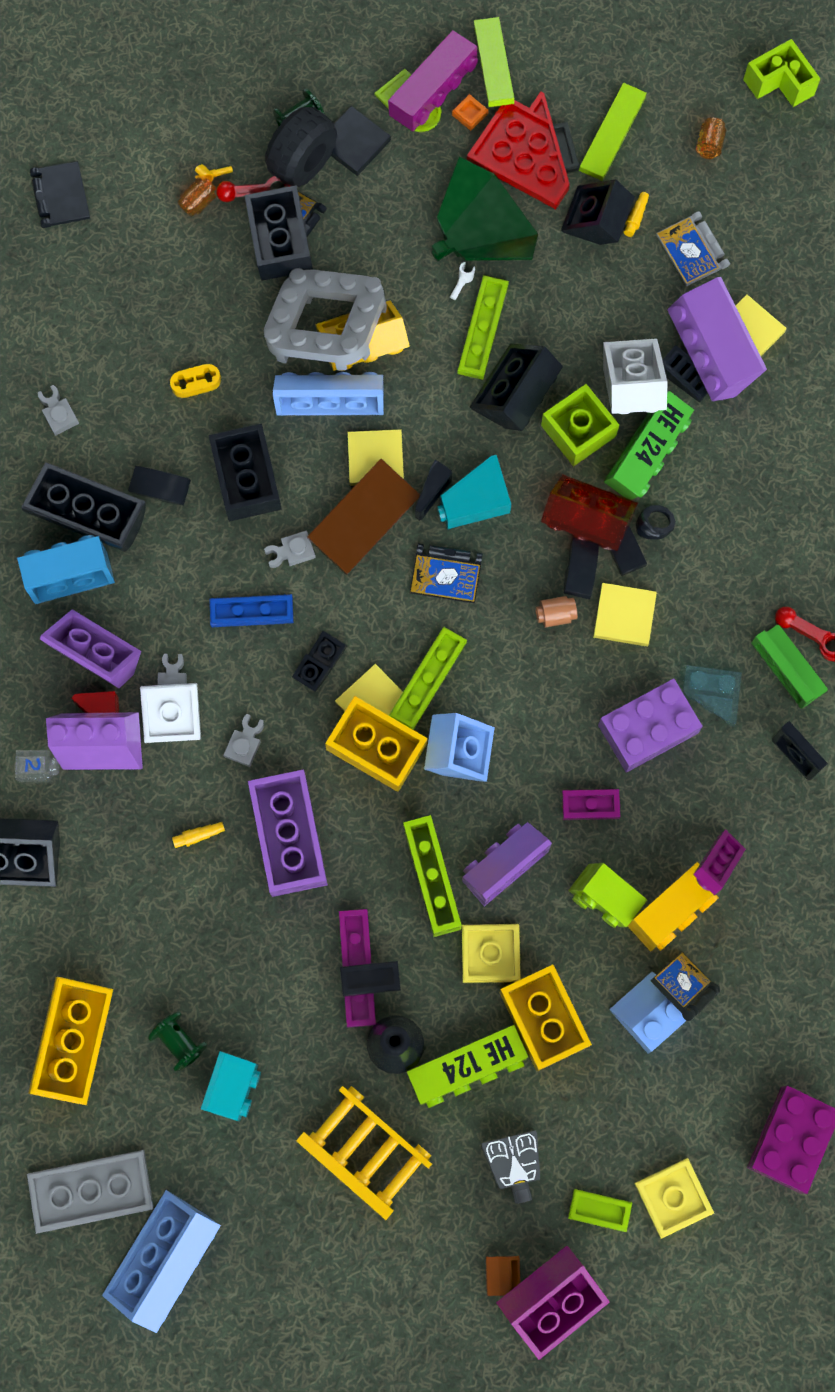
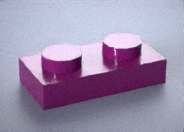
(591, 804)

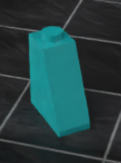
(476, 496)

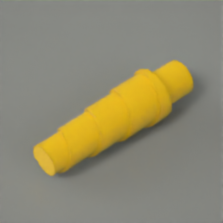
(636, 215)
(198, 834)

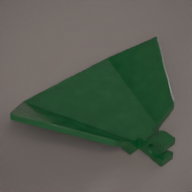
(482, 219)

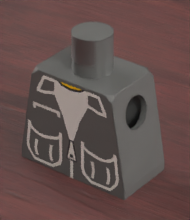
(514, 1163)

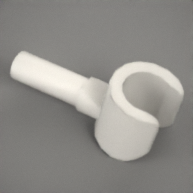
(463, 278)

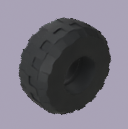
(301, 146)

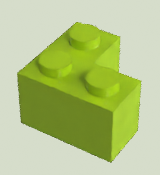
(782, 69)
(606, 891)

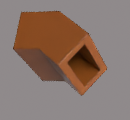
(502, 1274)

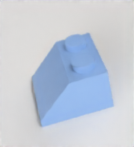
(459, 747)
(647, 1014)

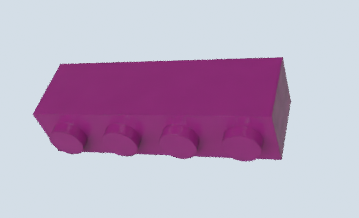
(433, 81)

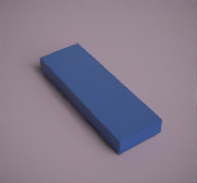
(251, 610)

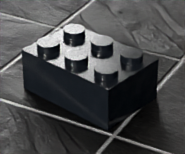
(278, 232)
(245, 472)

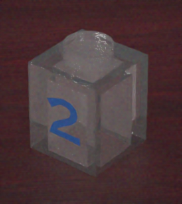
(35, 766)

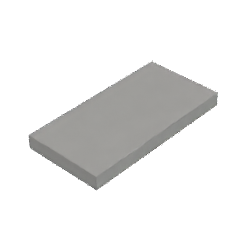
(90, 1191)

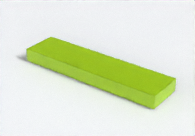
(493, 62)
(612, 132)
(483, 327)
(428, 678)

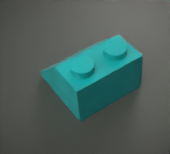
(230, 1087)

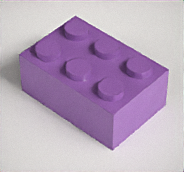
(650, 725)

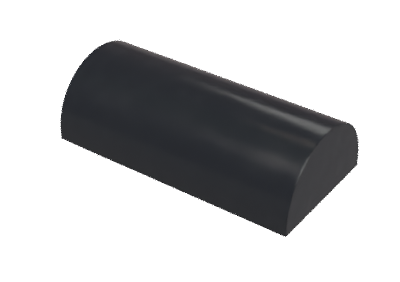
(85, 507)

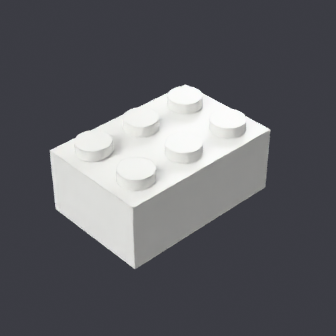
(635, 376)

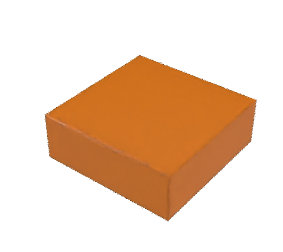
(470, 112)

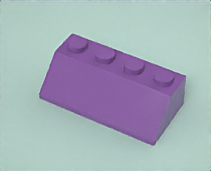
(717, 340)

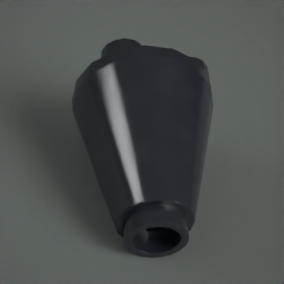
(400, 1058)

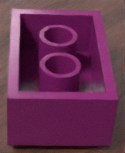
(793, 1140)
(552, 1302)

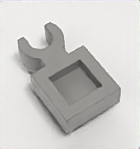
(58, 412)
(294, 549)
(172, 673)
(243, 745)

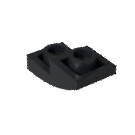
(159, 485)
(581, 568)
(319, 661)

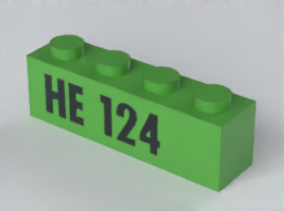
(648, 448)

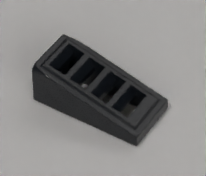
(681, 381)
(436, 483)

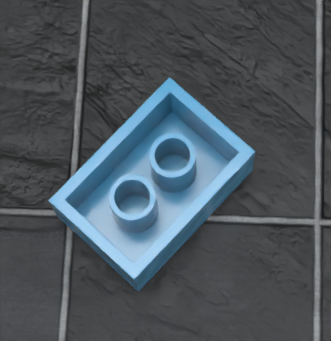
(65, 569)

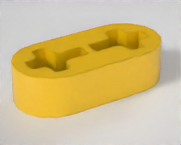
(195, 380)

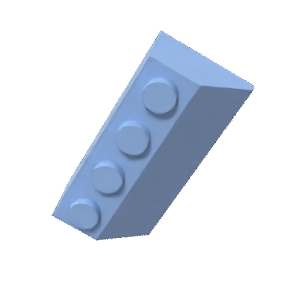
(329, 394)
(160, 1261)

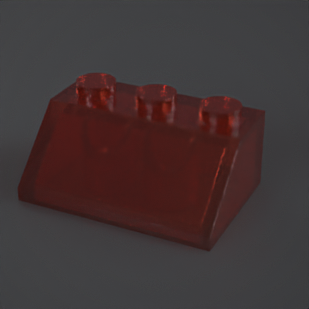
(588, 512)

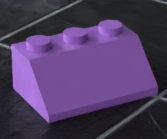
(93, 648)
(95, 740)
(505, 862)

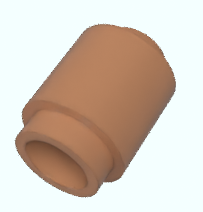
(556, 611)

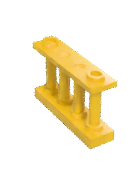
(360, 1180)

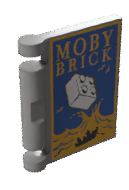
(692, 249)

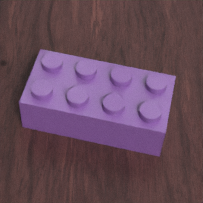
(287, 833)

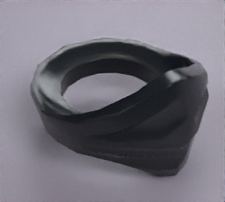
(645, 529)

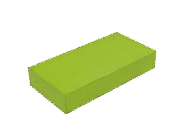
(600, 1210)

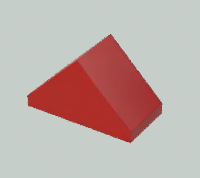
(97, 702)

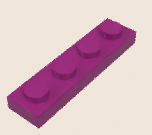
(719, 863)
(357, 951)

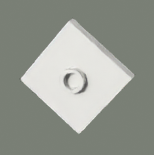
(170, 712)

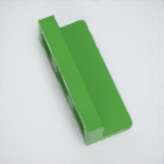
(789, 666)

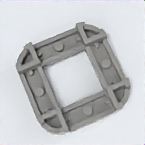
(341, 349)

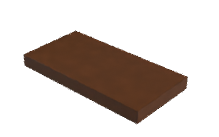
(363, 516)

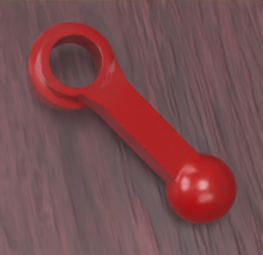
(227, 191)
(787, 618)

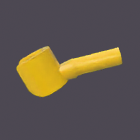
(203, 172)

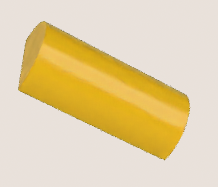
(70, 1041)

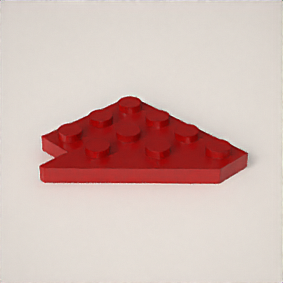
(524, 151)

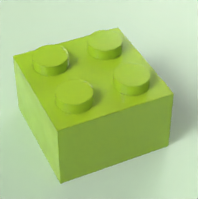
(579, 425)

